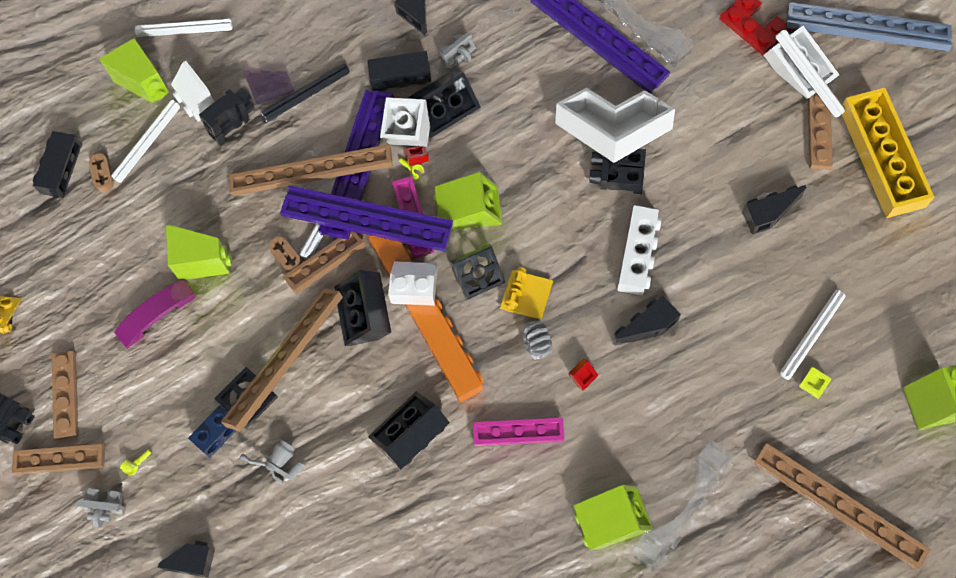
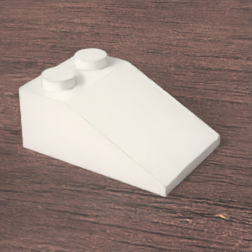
(790, 72)

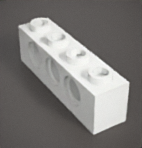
(641, 219)

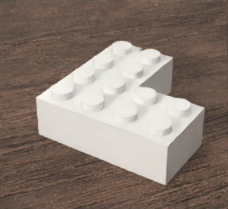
(612, 128)

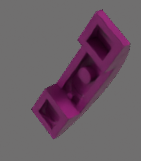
(153, 310)

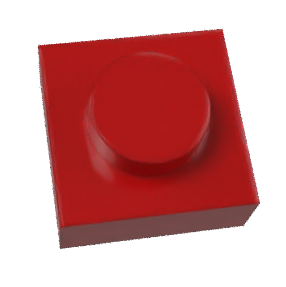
(416, 155)
(583, 374)

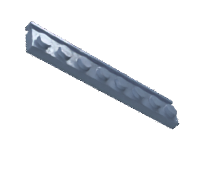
(870, 26)

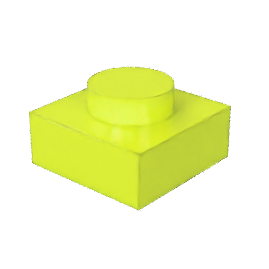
(815, 382)

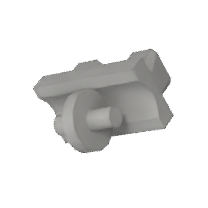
(458, 51)
(92, 503)

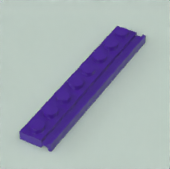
(605, 42)
(364, 135)
(367, 218)

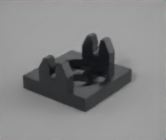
(496, 279)
(245, 375)

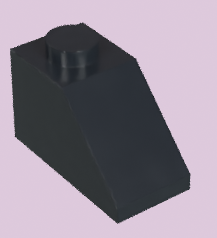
(413, 12)
(190, 560)

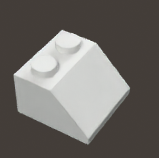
(191, 91)
(405, 122)
(413, 283)

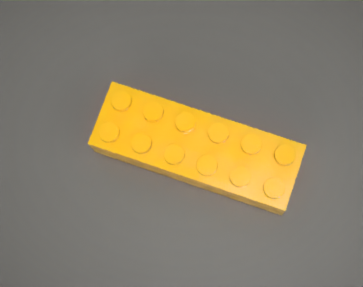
(886, 153)

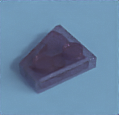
(268, 85)

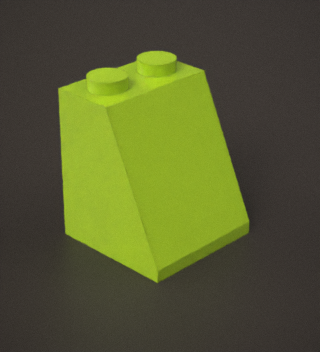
(134, 71)
(469, 202)
(195, 254)
(933, 398)
(612, 517)

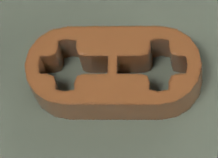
(104, 171)
(281, 257)

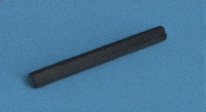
(305, 92)

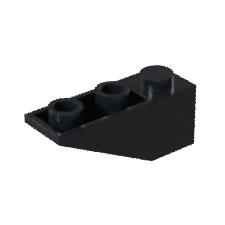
(766, 212)
(652, 322)

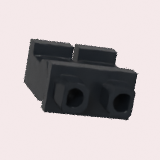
(227, 114)
(621, 175)
(11, 416)

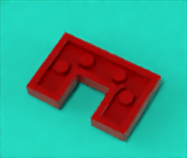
(740, 21)

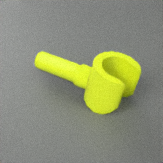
(412, 168)
(131, 468)

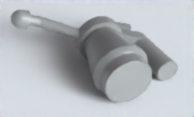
(280, 456)

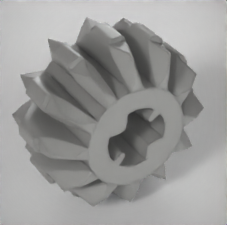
(537, 340)

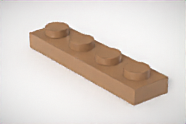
(819, 134)
(323, 262)
(64, 395)
(58, 459)

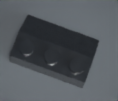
(447, 101)
(362, 308)
(409, 430)

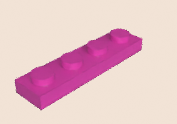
(408, 200)
(518, 431)

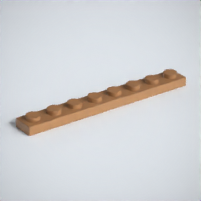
(310, 170)
(281, 360)
(842, 506)

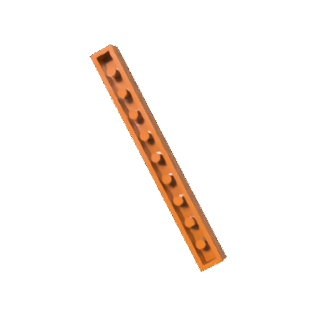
(434, 328)

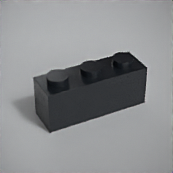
(399, 71)
(57, 164)

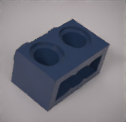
(212, 433)

